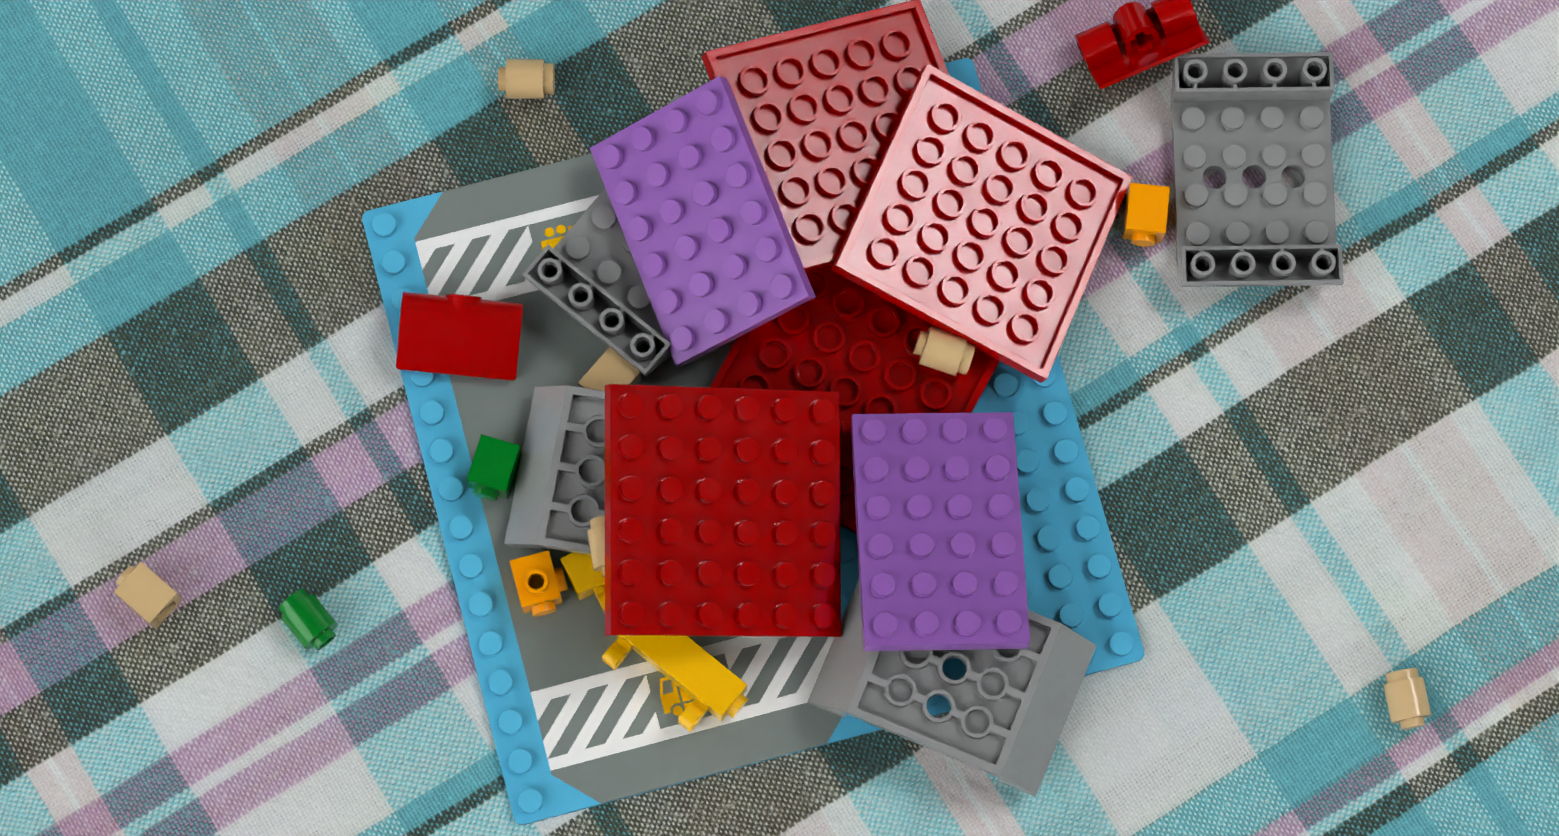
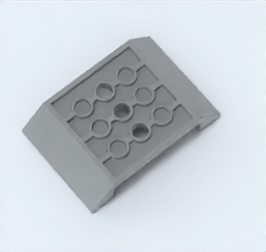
(1264, 117)
(601, 287)
(560, 471)
(1001, 711)

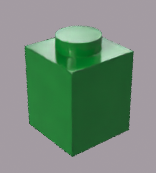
(493, 468)

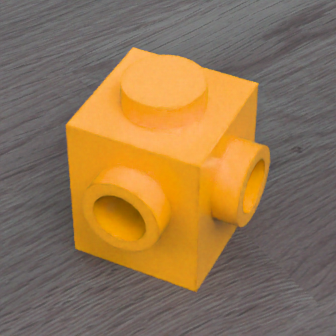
(538, 583)

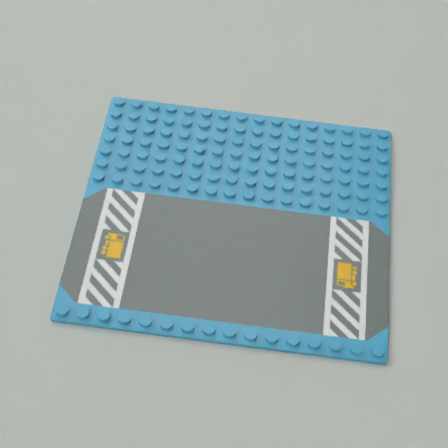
(558, 714)

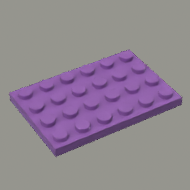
(702, 221)
(939, 532)

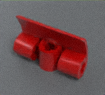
(1139, 39)
(459, 335)

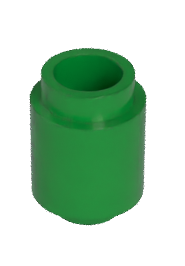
(308, 620)

